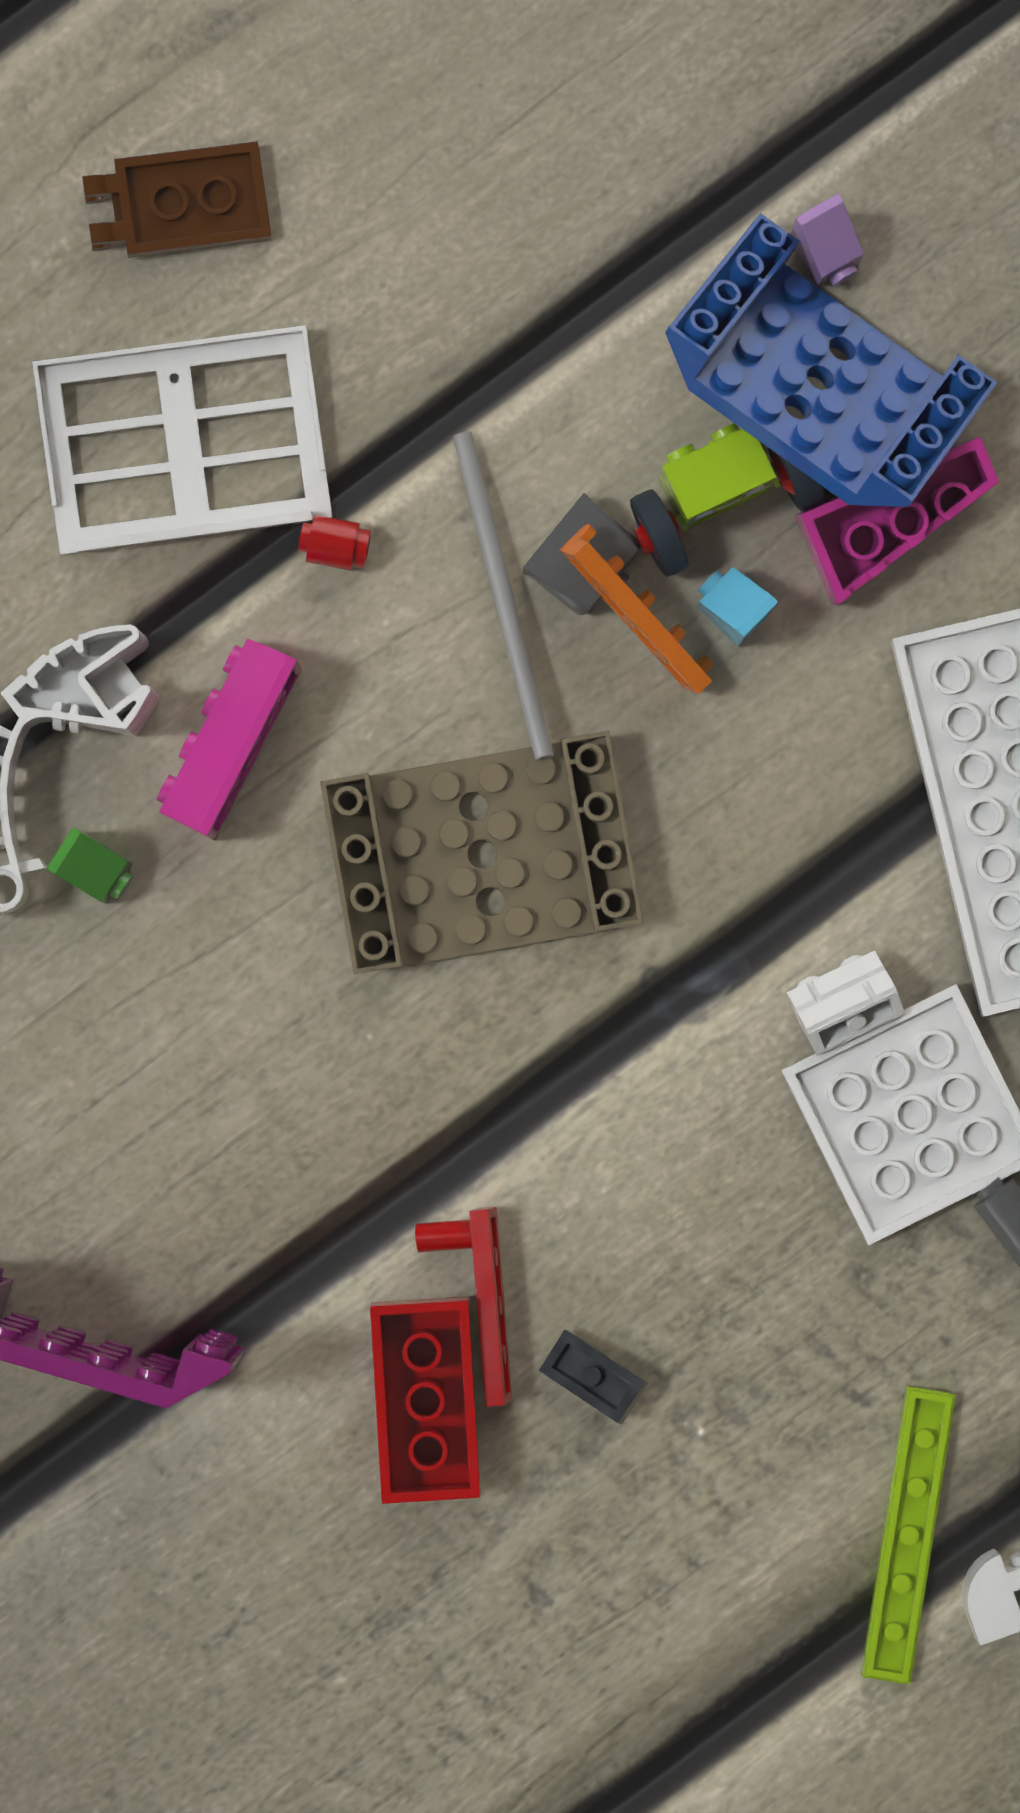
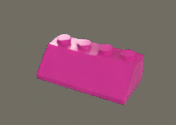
(230, 737)

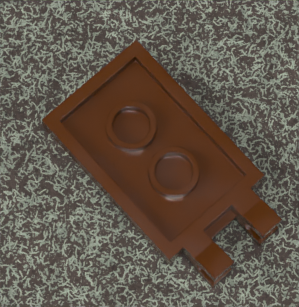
(182, 200)

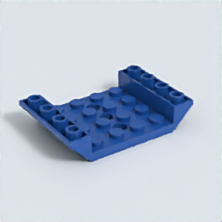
(766, 328)

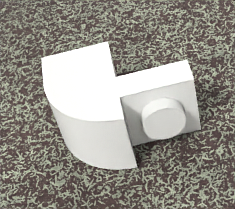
(991, 1598)

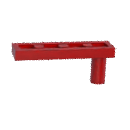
(481, 1236)

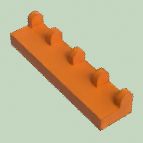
(635, 611)

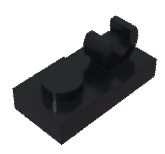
(593, 1377)

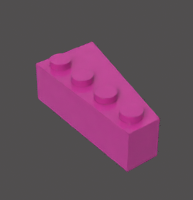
(860, 541)

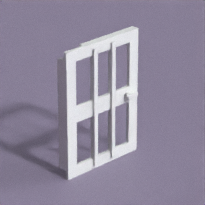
(182, 437)

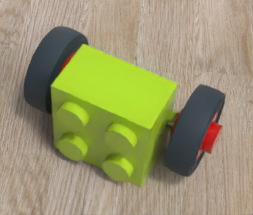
(711, 483)

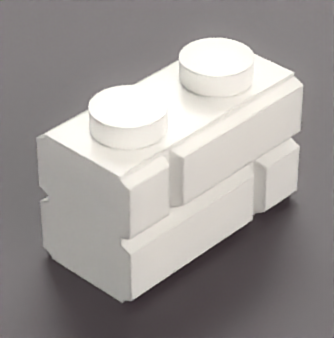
(845, 1002)

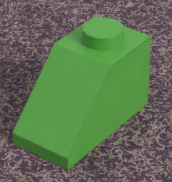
(91, 866)

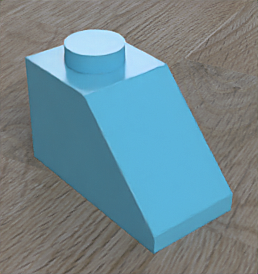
(735, 604)

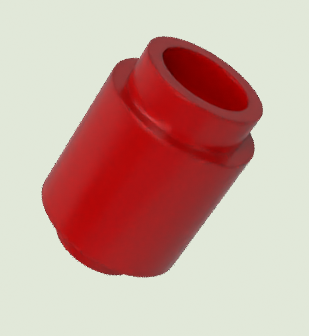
(335, 543)

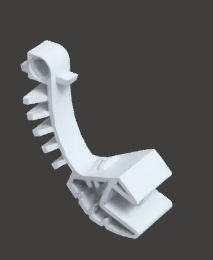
(77, 686)

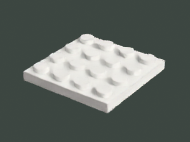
(910, 1114)

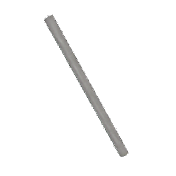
(503, 596)

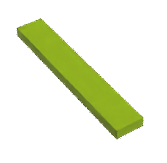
(908, 1535)

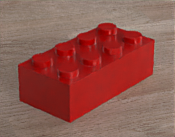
(425, 1400)

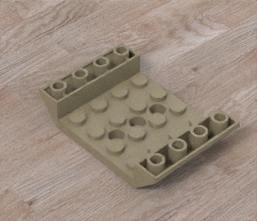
(408, 868)

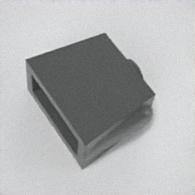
(559, 576)

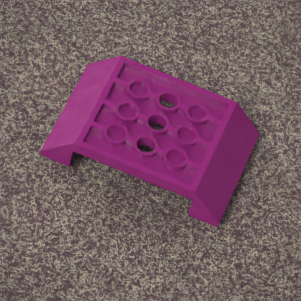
(110, 1365)

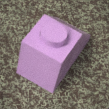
(828, 242)

